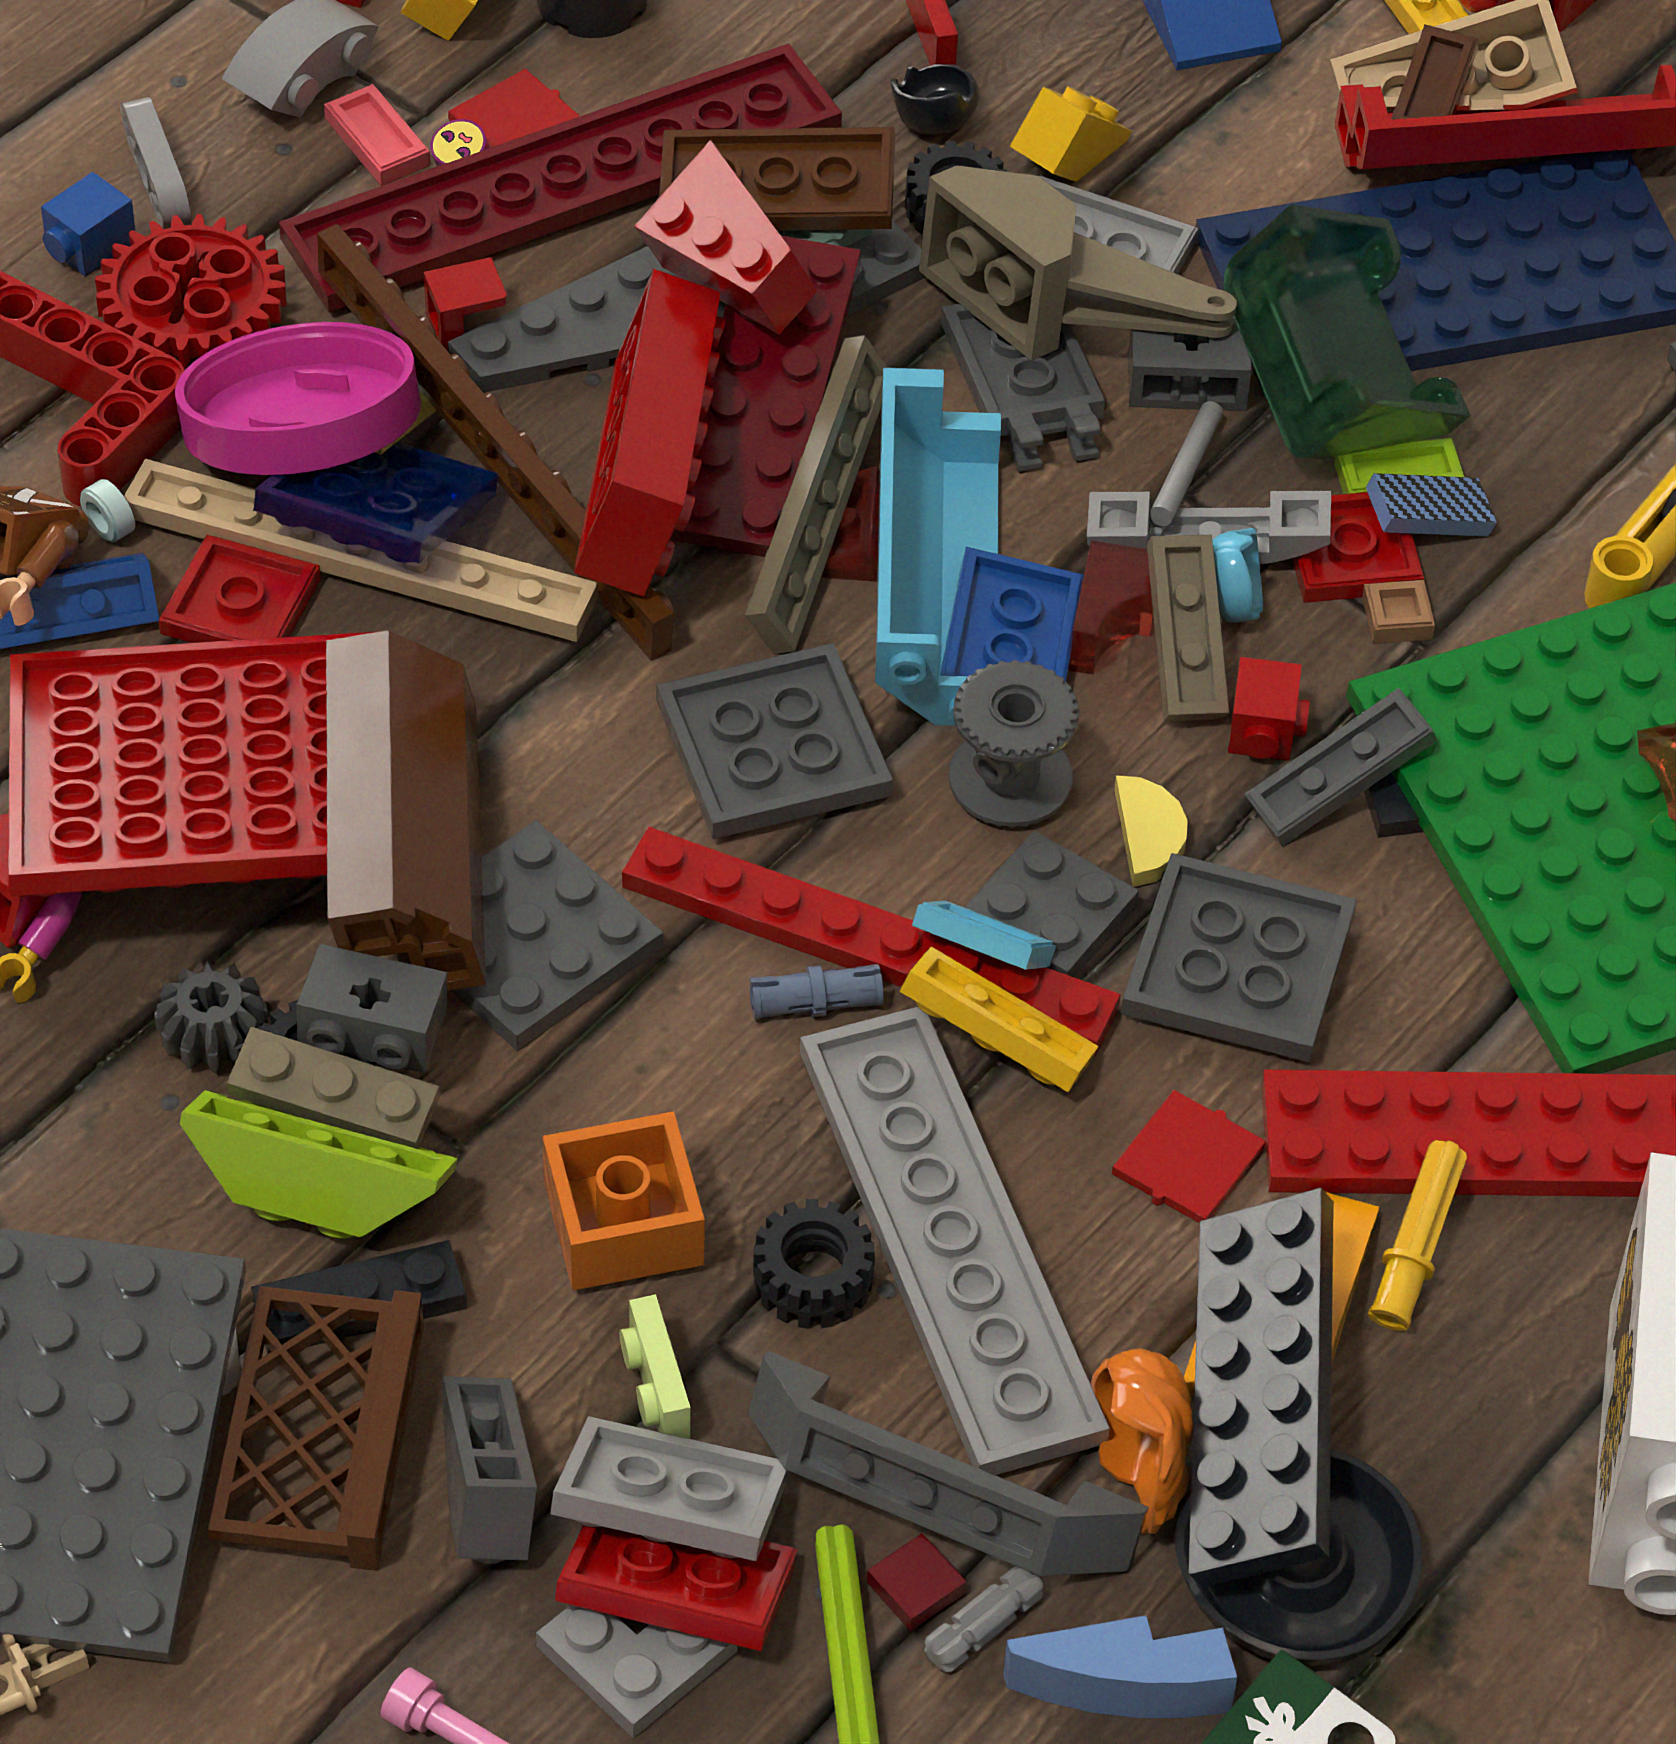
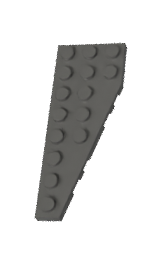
(592, 315)

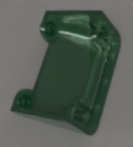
(1325, 339)

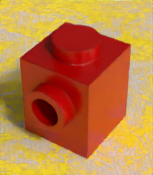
(1267, 709)

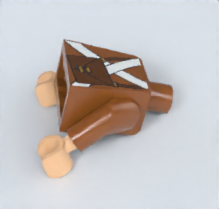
(34, 541)

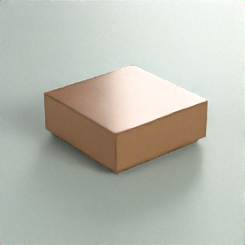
(1398, 611)

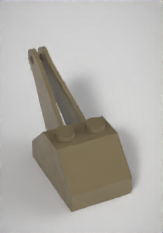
(1015, 263)

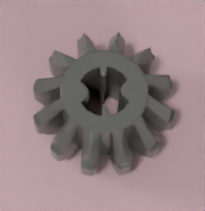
(209, 1015)

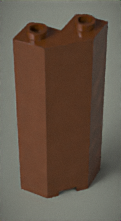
(404, 806)

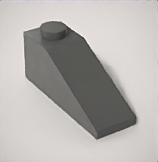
(487, 1470)

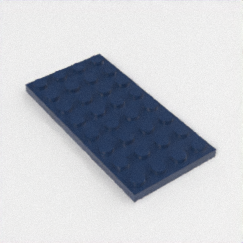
(1505, 256)

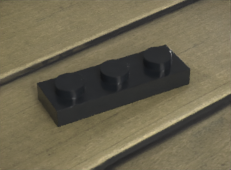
(419, 1270)

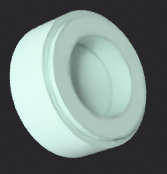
(107, 510)

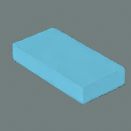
(984, 934)

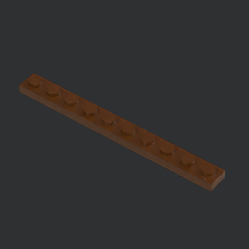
(485, 430)

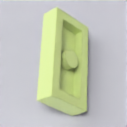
(648, 1347)

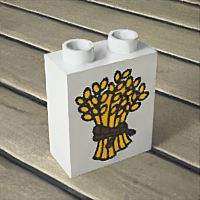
(1637, 1445)

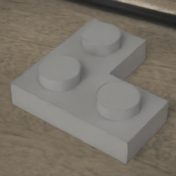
(626, 1672)

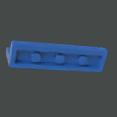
(86, 601)

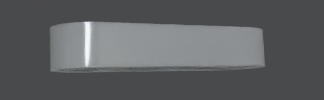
(155, 162)

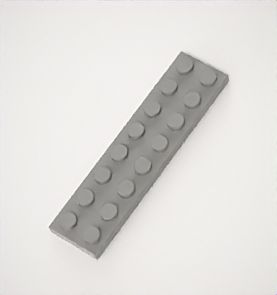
(953, 1243)

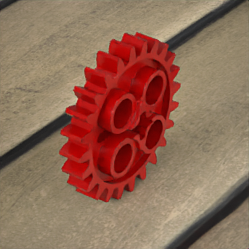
(158, 275)

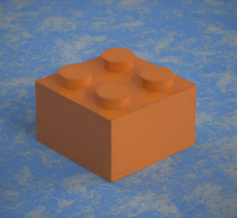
(623, 1200)

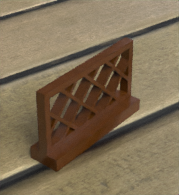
(378, 1434)

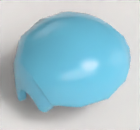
(1238, 575)

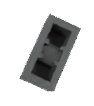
(1188, 370)
(372, 1008)

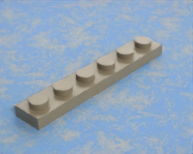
(818, 496)

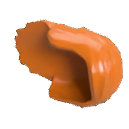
(1149, 1429)

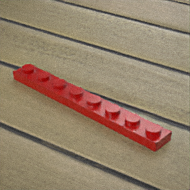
(841, 927)

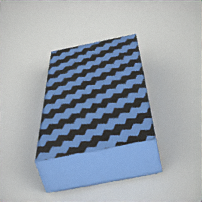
(1431, 504)

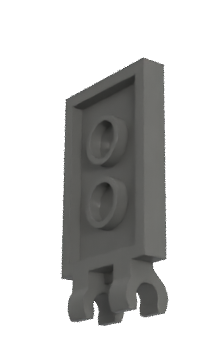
(1032, 396)

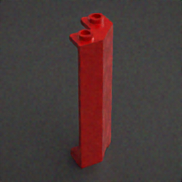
(1551, 128)

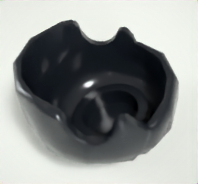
(935, 98)

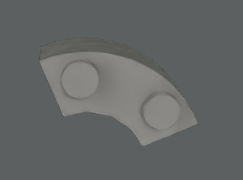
(300, 54)

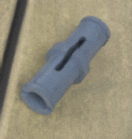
(816, 991)

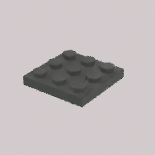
(773, 740)
(550, 936)
(1239, 957)

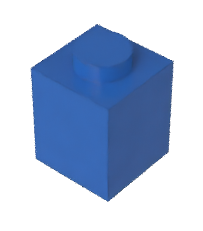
(86, 223)

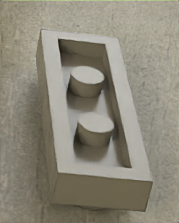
(1187, 627)
(332, 1089)

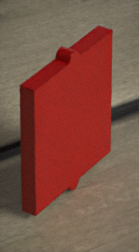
(514, 108)
(1188, 1157)

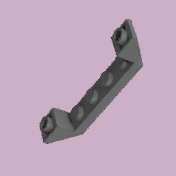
(957, 1500)

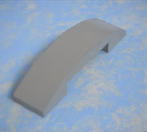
(1291, 526)

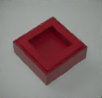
(916, 1582)

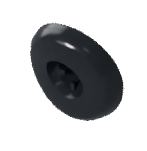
(1333, 1604)

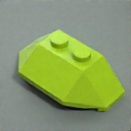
(309, 1168)

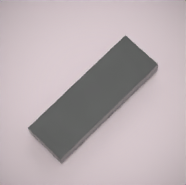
(1340, 767)

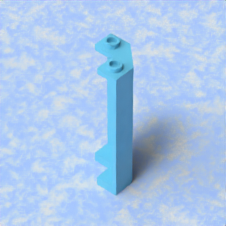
(932, 505)

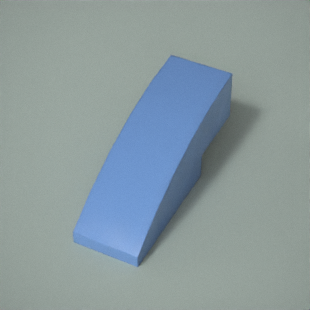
(1125, 1671)

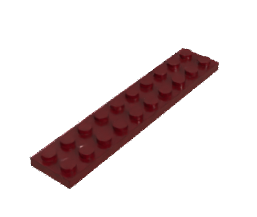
(554, 173)

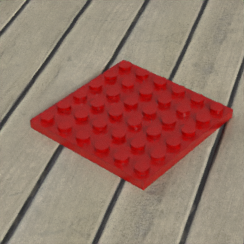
(168, 765)

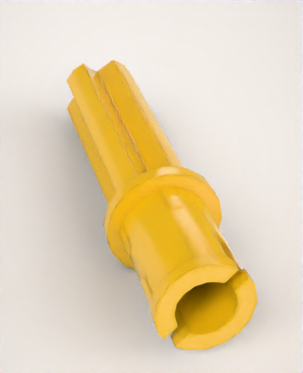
(1418, 1235)

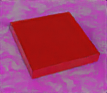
(1356, 554)
(238, 594)

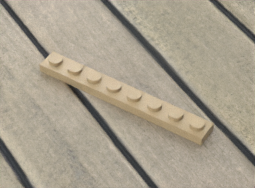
(448, 576)

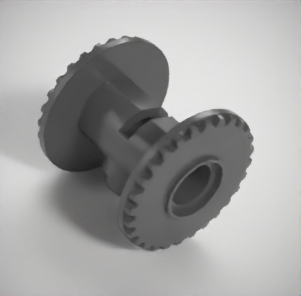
(1014, 737)

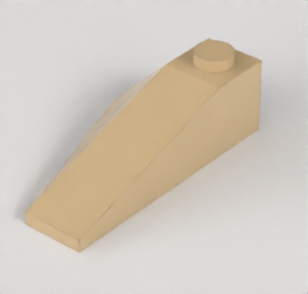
(1514, 68)

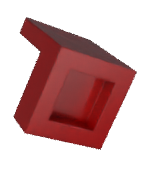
(460, 292)

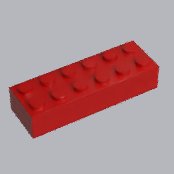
(651, 435)

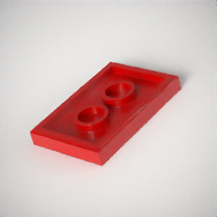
(677, 1585)

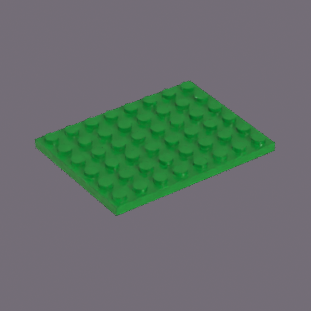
(1558, 816)

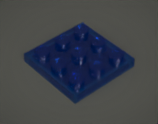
(387, 502)

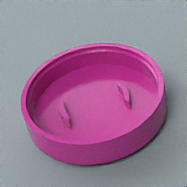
(298, 398)

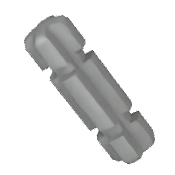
(983, 1618)

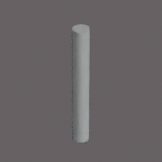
(1186, 463)

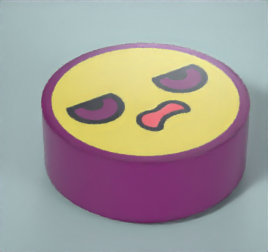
(457, 140)

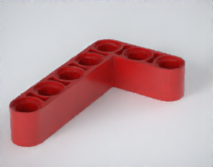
(114, 371)

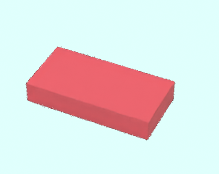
(377, 134)

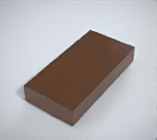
(1436, 74)

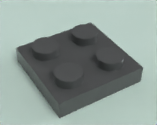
(1057, 898)

